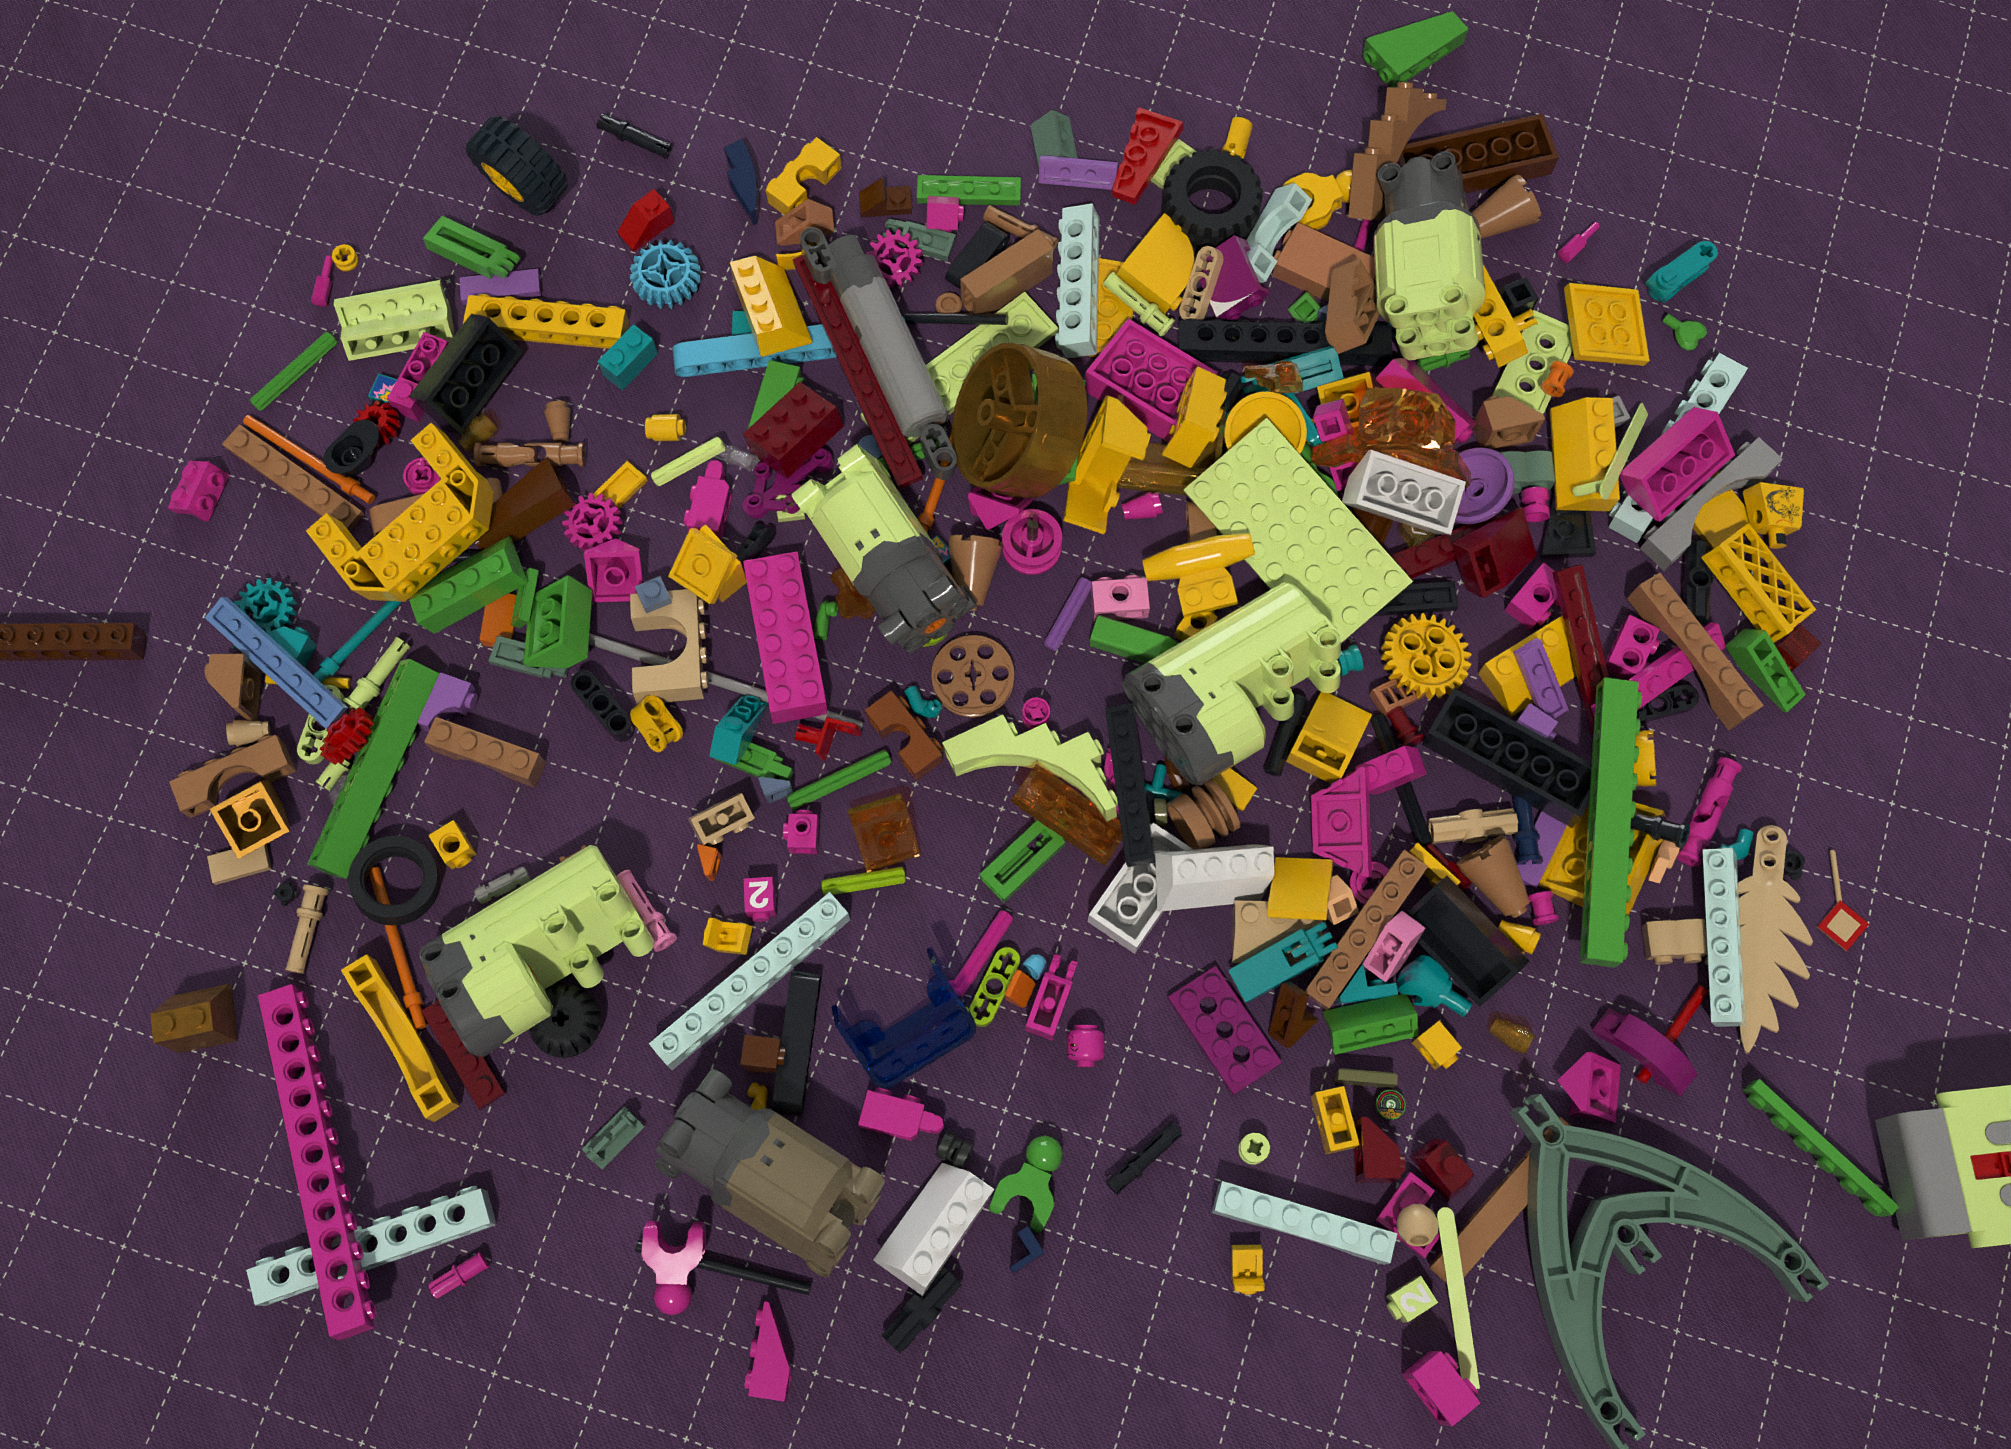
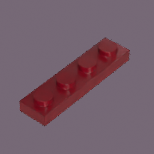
(472, 1069)

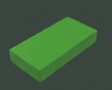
(524, 600)

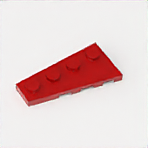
(1147, 148)

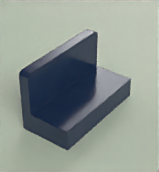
(1031, 1246)

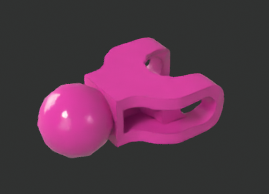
(673, 1265)

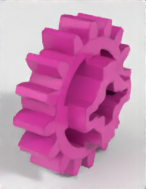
(905, 257)
(581, 520)

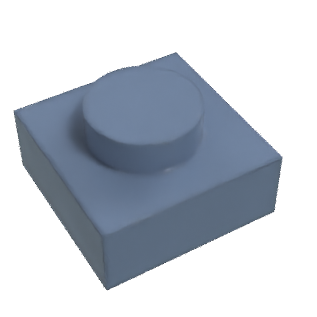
(653, 594)

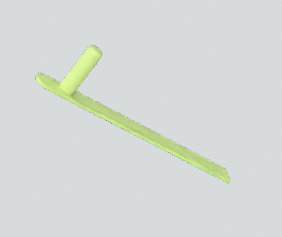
(1607, 484)
(1457, 1296)

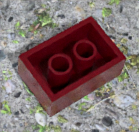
(793, 430)

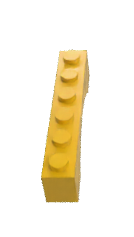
(408, 1048)

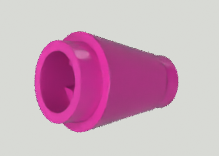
(1143, 507)

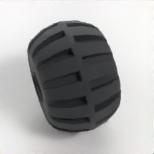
(578, 1032)

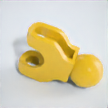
(1326, 196)

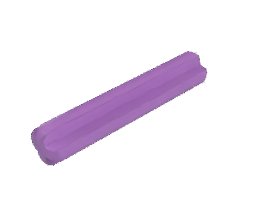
(1068, 614)

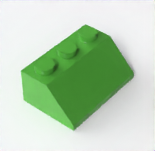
(559, 625)

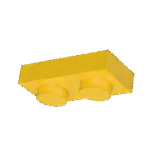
(1435, 870)

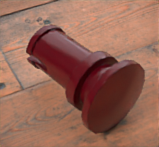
(1404, 728)

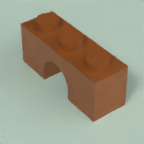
(891, 715)

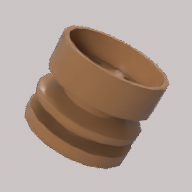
(1206, 813)

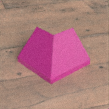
(995, 507)
(613, 571)
(1593, 1088)

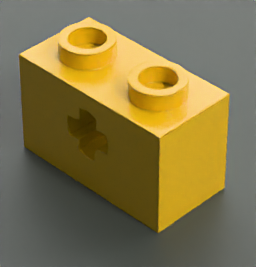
(1334, 1120)

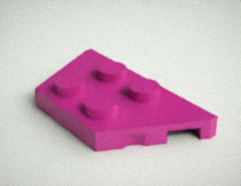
(1343, 822)

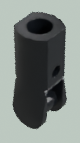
(755, 543)

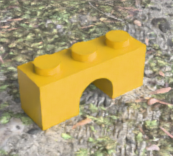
(814, 162)

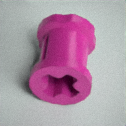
(1543, 908)

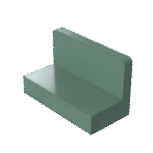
(1053, 136)

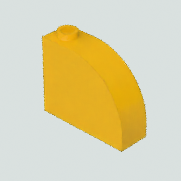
(1160, 265)

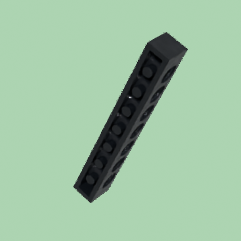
(1271, 350)

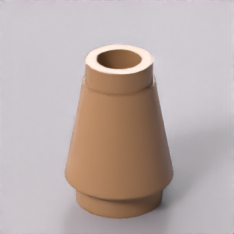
(558, 420)

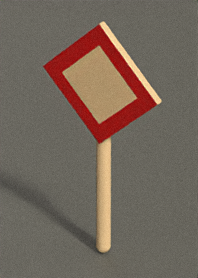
(1841, 922)

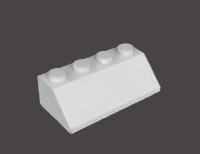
(1404, 493)
(1213, 876)
(934, 1226)

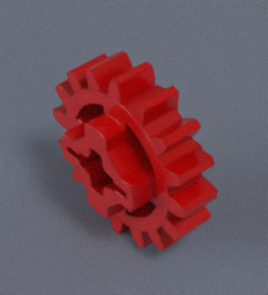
(346, 736)

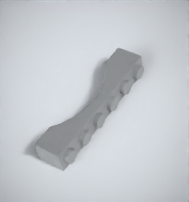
(1672, 539)

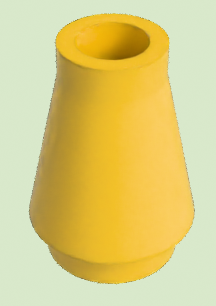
(1522, 936)

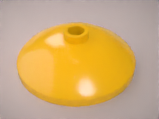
(1257, 407)

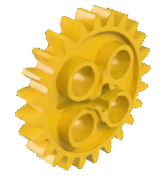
(1426, 656)

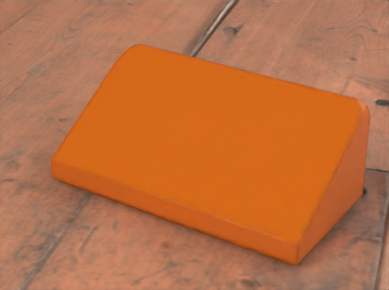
(497, 620)

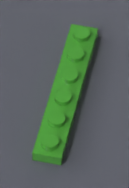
(1826, 1154)

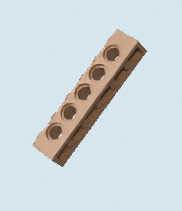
(1365, 929)

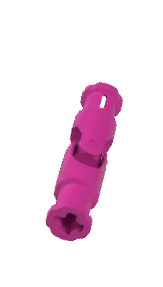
(1710, 808)

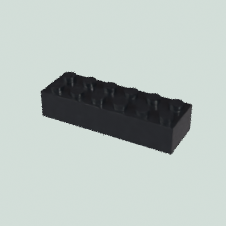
(1511, 757)

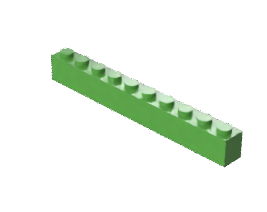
(1609, 823)

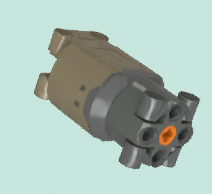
(769, 1173)

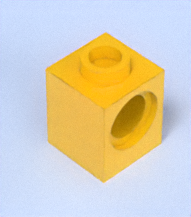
(1185, 628)
(445, 837)
(1438, 1046)

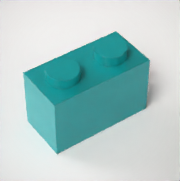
(627, 357)

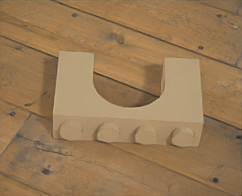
(684, 676)

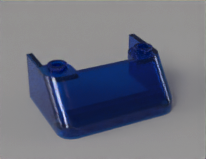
(914, 1040)

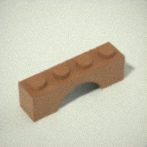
(466, 744)
(199, 789)

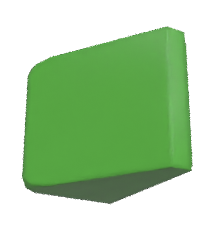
(1305, 309)

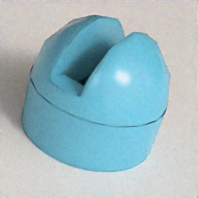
(1035, 966)

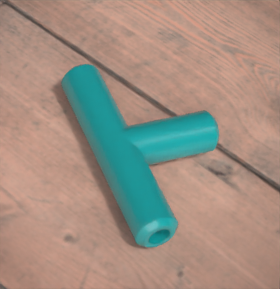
(1157, 785)

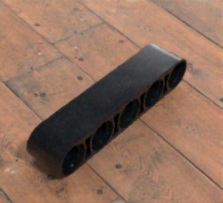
(798, 1039)

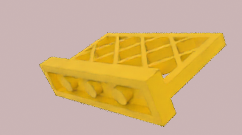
(1750, 591)

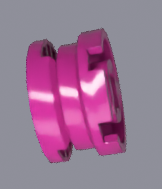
(420, 476)

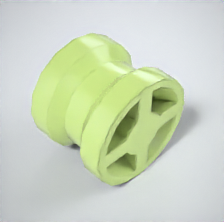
(1249, 1152)

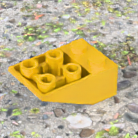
(1329, 738)

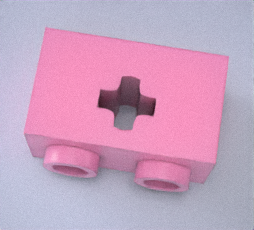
(1393, 946)

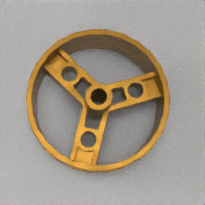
(1007, 439)

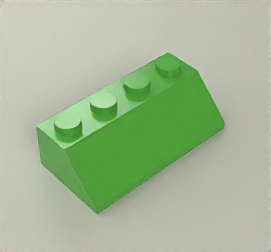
(468, 586)

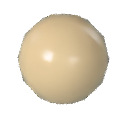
(1417, 1225)

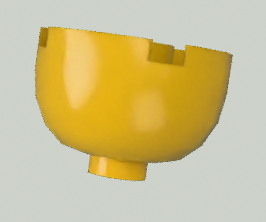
(1645, 764)

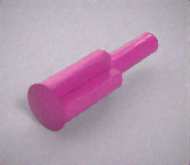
(1576, 244)
(323, 284)

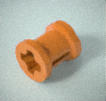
(1557, 379)

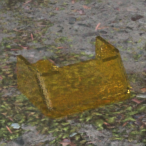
(1165, 475)

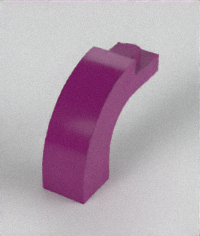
(1648, 1046)

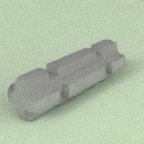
(502, 885)

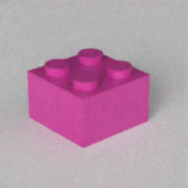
(1441, 1387)

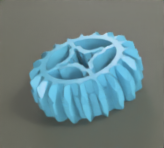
(681, 274)

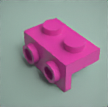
(198, 490)

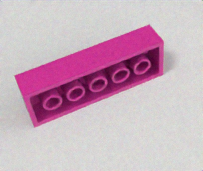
(785, 638)

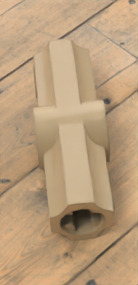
(1473, 826)

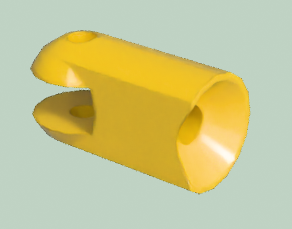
(1238, 137)

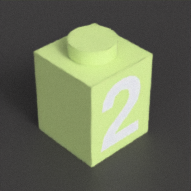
(1410, 1300)

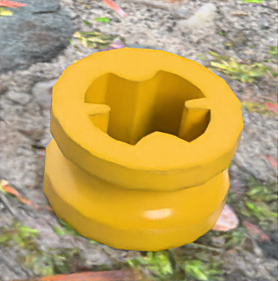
(337, 256)

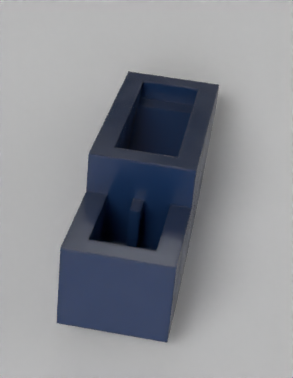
(743, 178)

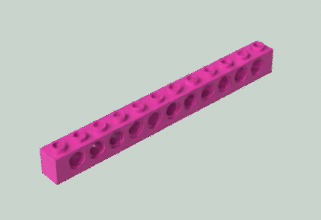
(275, 1008)

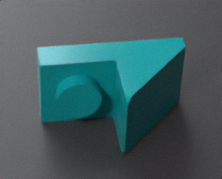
(1357, 989)

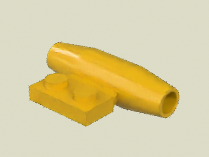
(1201, 570)

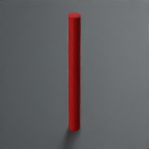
(1679, 1024)

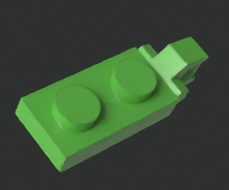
(762, 763)

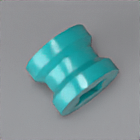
(1350, 660)

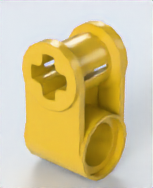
(654, 722)

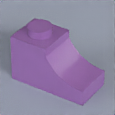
(447, 699)

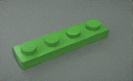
(971, 189)

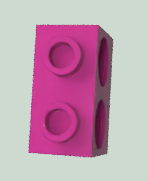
(1627, 647)

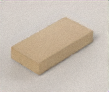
(227, 867)

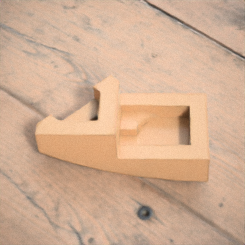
(1664, 859)

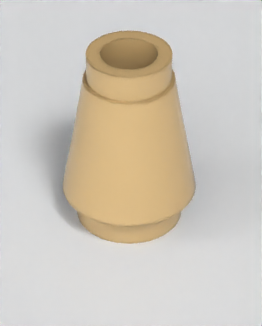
(246, 731)

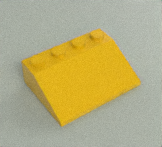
(1567, 865)

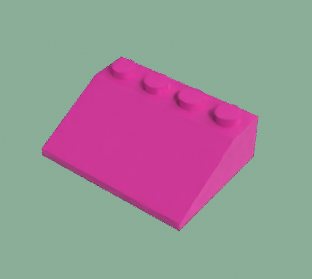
(1146, 373)

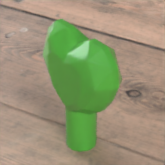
(1686, 332)

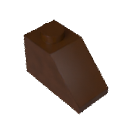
(762, 1054)

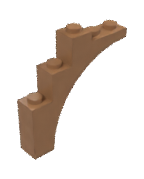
(1404, 112)

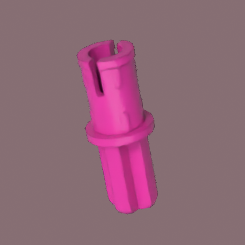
(458, 1275)

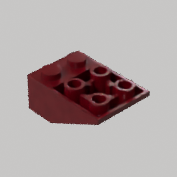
(1495, 553)

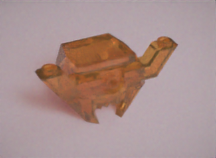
(1403, 426)

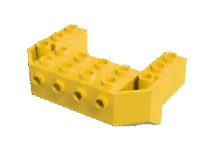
(421, 537)

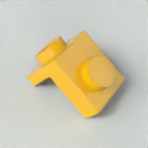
(727, 936)
(1247, 1268)

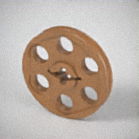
(983, 683)

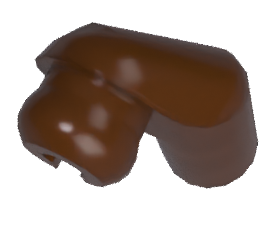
(1178, 782)

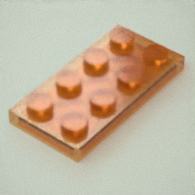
(1068, 814)

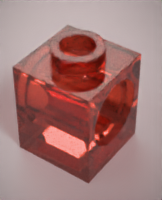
(1798, 647)

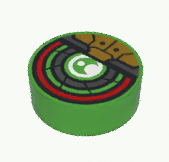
(1390, 1105)

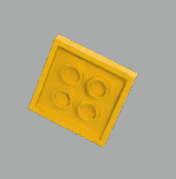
(1606, 324)

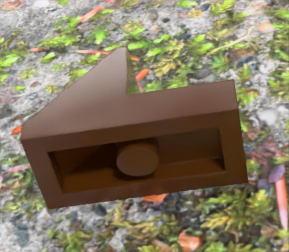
(886, 201)
(1290, 1016)

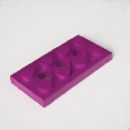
(1218, 1049)

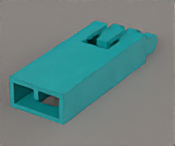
(1315, 368)
(1271, 966)

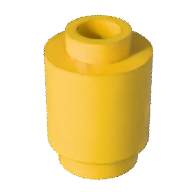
(665, 427)

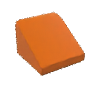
(710, 860)
(1020, 989)

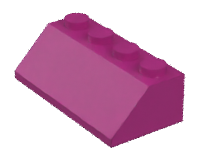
(1678, 462)

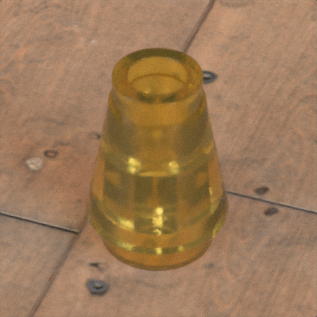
(478, 431)
(1512, 1035)

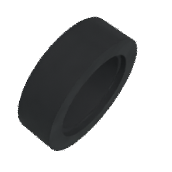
(393, 847)

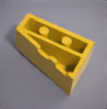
(1197, 418)

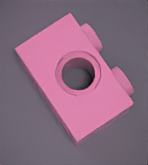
(1133, 607)

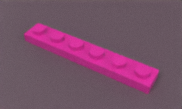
(1669, 669)

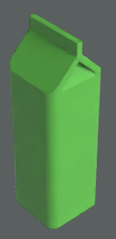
(1128, 640)

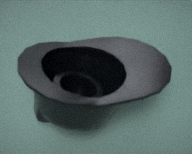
(352, 449)

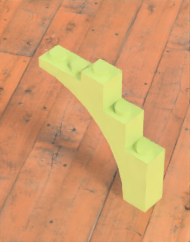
(1000, 745)

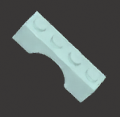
(1281, 212)

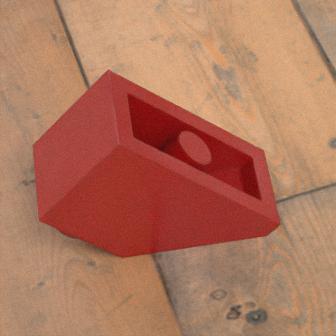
(645, 220)

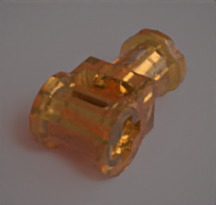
(849, 597)

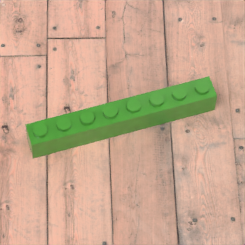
(373, 770)

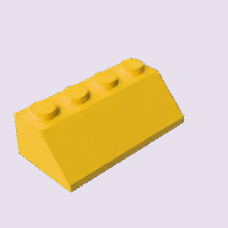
(769, 305)
(1583, 451)
(1505, 677)

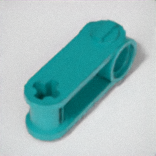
(1681, 271)

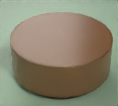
(948, 303)

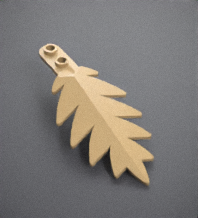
(1763, 920)

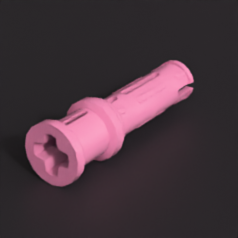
(653, 920)

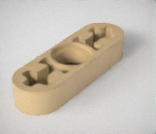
(1196, 274)

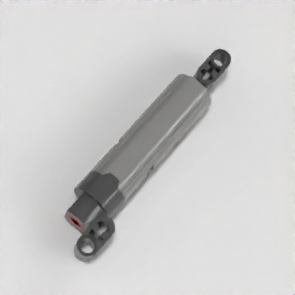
(884, 341)

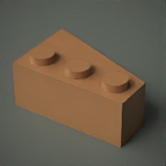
(1351, 307)

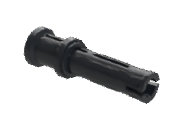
(1660, 828)

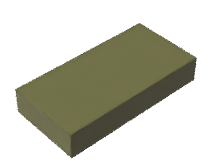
(1365, 1078)

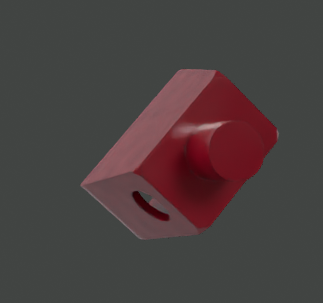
(1443, 1168)

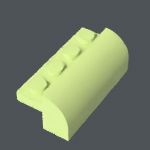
(393, 319)

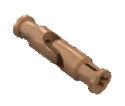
(511, 455)

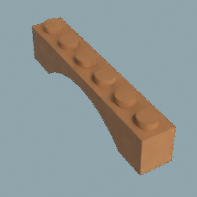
(1726, 689)

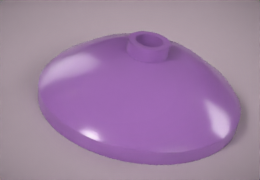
(1491, 475)

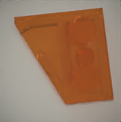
(1278, 378)

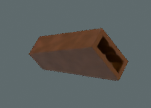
(527, 505)

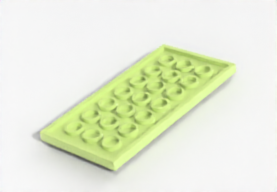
(1298, 529)

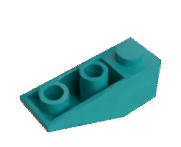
(737, 729)

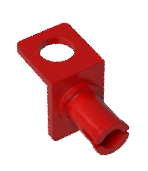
(824, 737)

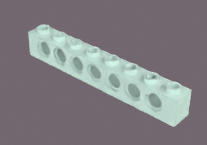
(1726, 375)
(750, 981)
(479, 1215)

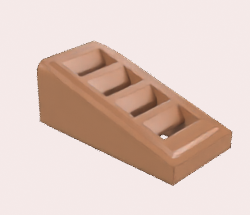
(1382, 704)

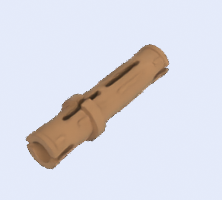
(1013, 224)

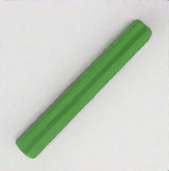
(293, 371)
(839, 779)

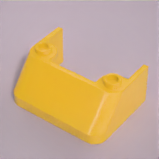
(1100, 463)

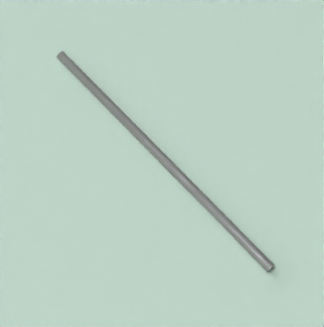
(713, 679)

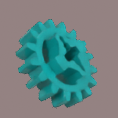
(264, 604)

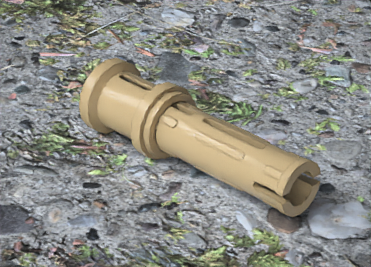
(308, 916)

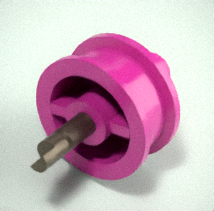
(1032, 542)

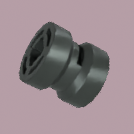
(948, 1146)

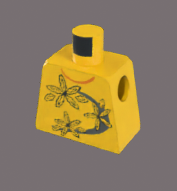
(1774, 511)

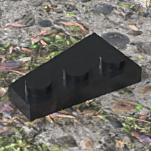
(1568, 534)

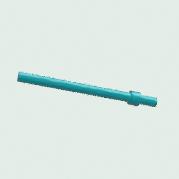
(331, 665)

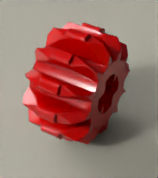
(385, 417)

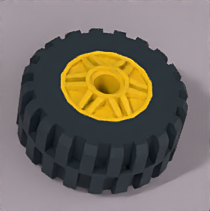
(516, 165)

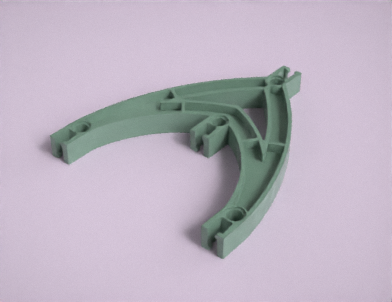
(1574, 1278)

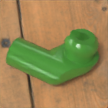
(822, 620)

